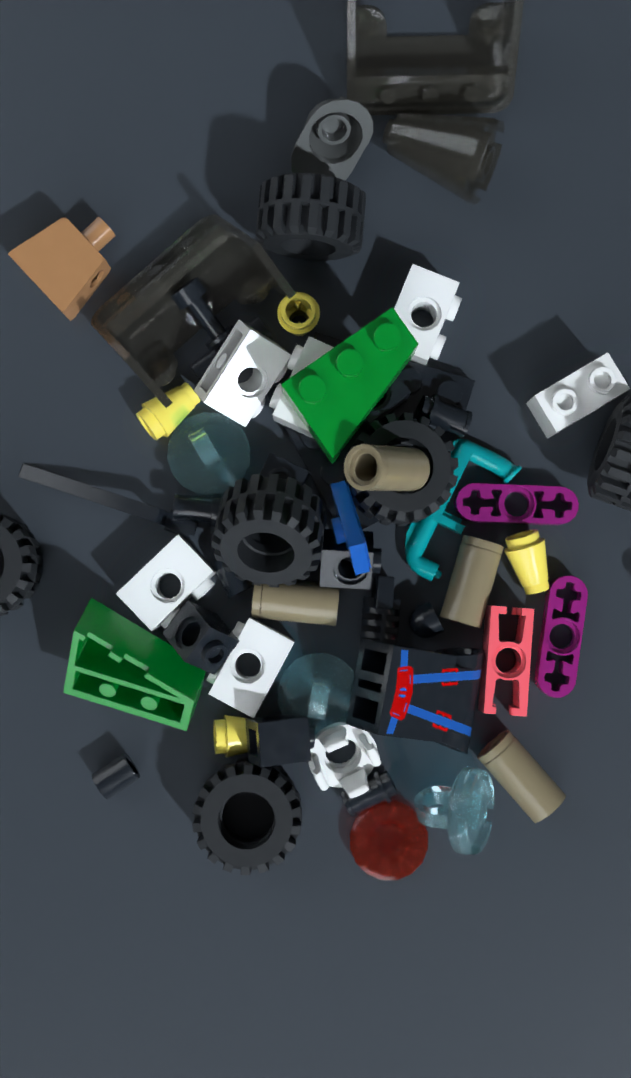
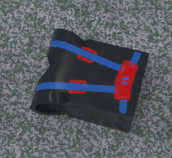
(416, 692)

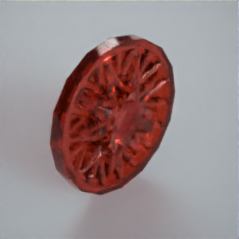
(388, 840)

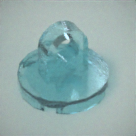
(208, 453)
(317, 688)
(462, 809)

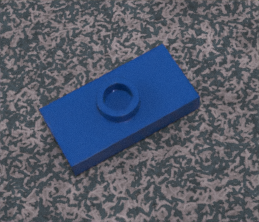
(348, 528)

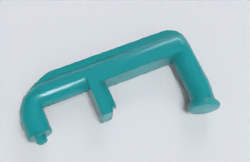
(422, 531)

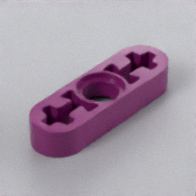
(547, 516)
(573, 649)

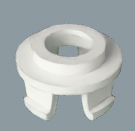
(350, 774)

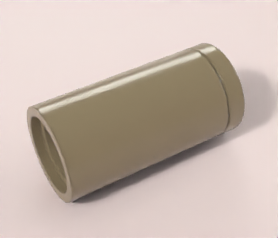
(386, 468)
(471, 581)
(296, 603)
(521, 776)

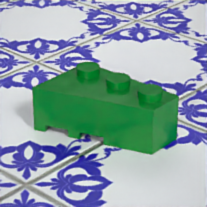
(349, 381)
(130, 669)

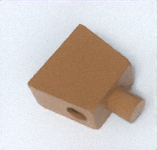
(66, 262)

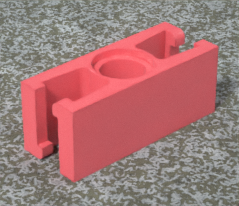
(519, 673)

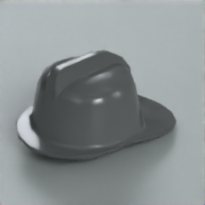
(332, 138)

